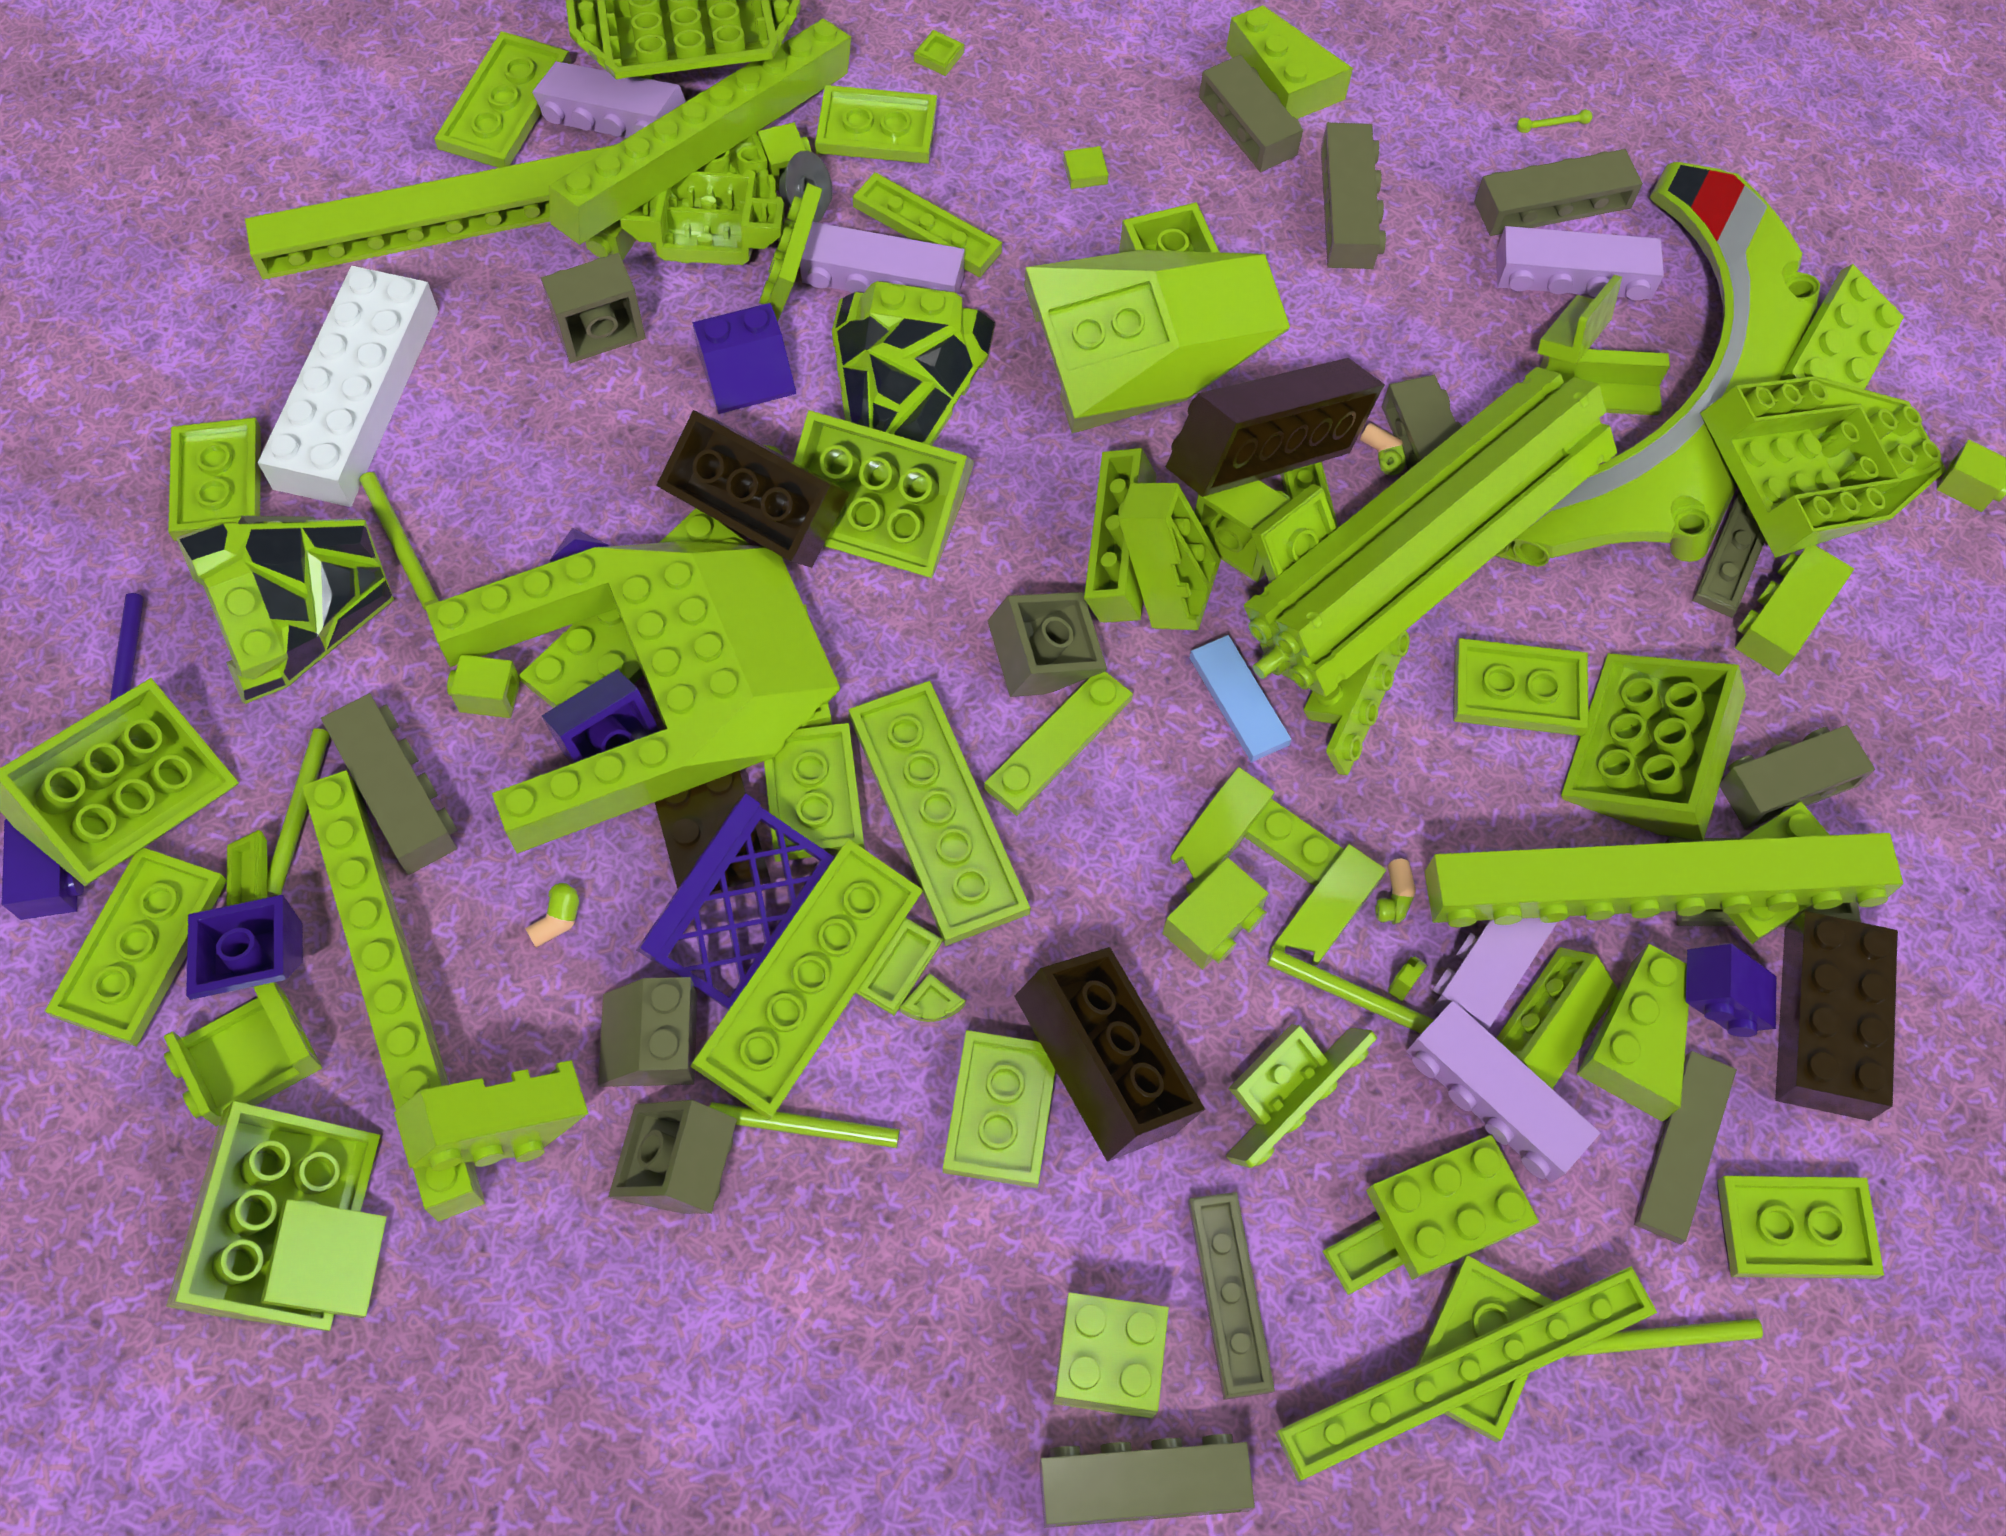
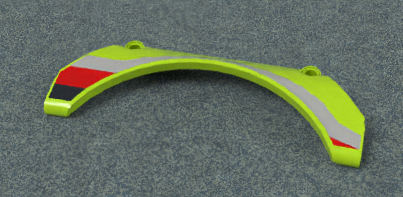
(1676, 479)

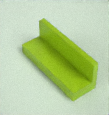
(1580, 324)
(1626, 378)
(1559, 1013)

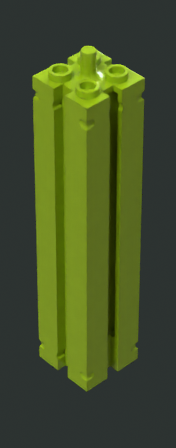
(1429, 531)

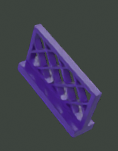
(703, 878)

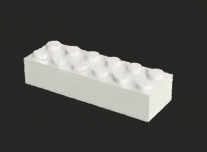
(349, 386)

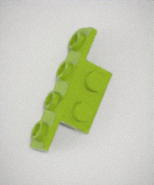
(1356, 704)
(1287, 1084)

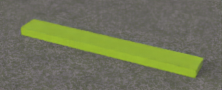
(1464, 1373)

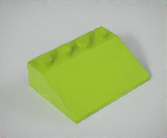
(899, 491)
(1657, 743)
(112, 783)
(252, 1169)

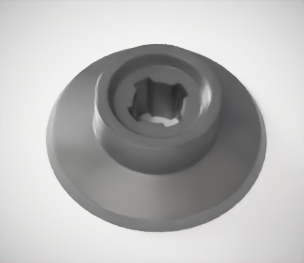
(803, 169)

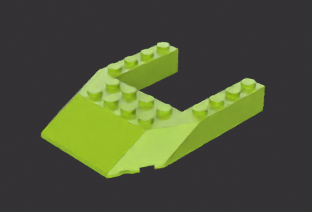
(678, 35)
(717, 647)

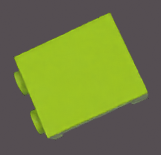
(242, 1055)

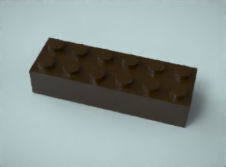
(1272, 425)

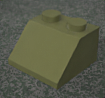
(1045, 642)
(649, 1033)
(674, 1156)

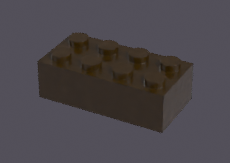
(752, 489)
(1837, 1016)
(1108, 1053)

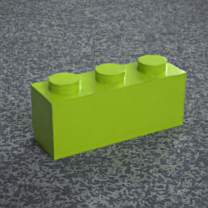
(1792, 607)

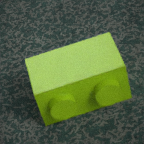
(1215, 914)

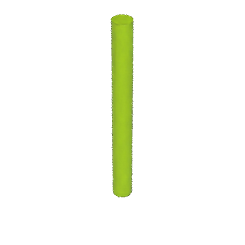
(398, 539)
(296, 813)
(1348, 991)
(812, 1126)
(1675, 1336)

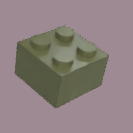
(594, 307)

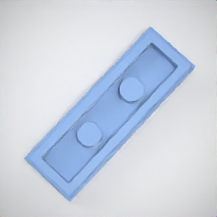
(1240, 698)

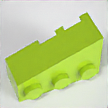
(1288, 61)
(1168, 554)
(1644, 1036)
(490, 1122)

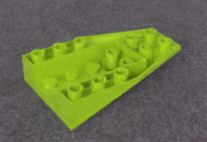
(1150, 326)
(1821, 457)

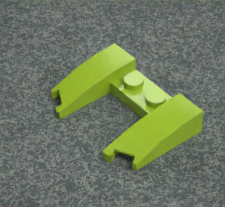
(1248, 811)

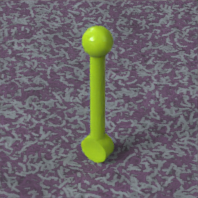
(1525, 124)

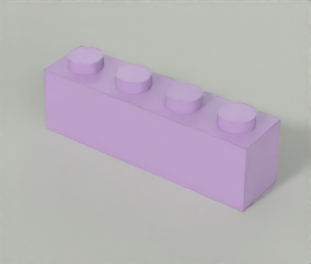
(601, 103)
(857, 258)
(1578, 262)
(1491, 967)
(1502, 1093)

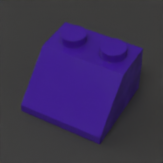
(744, 358)
(600, 718)
(242, 946)

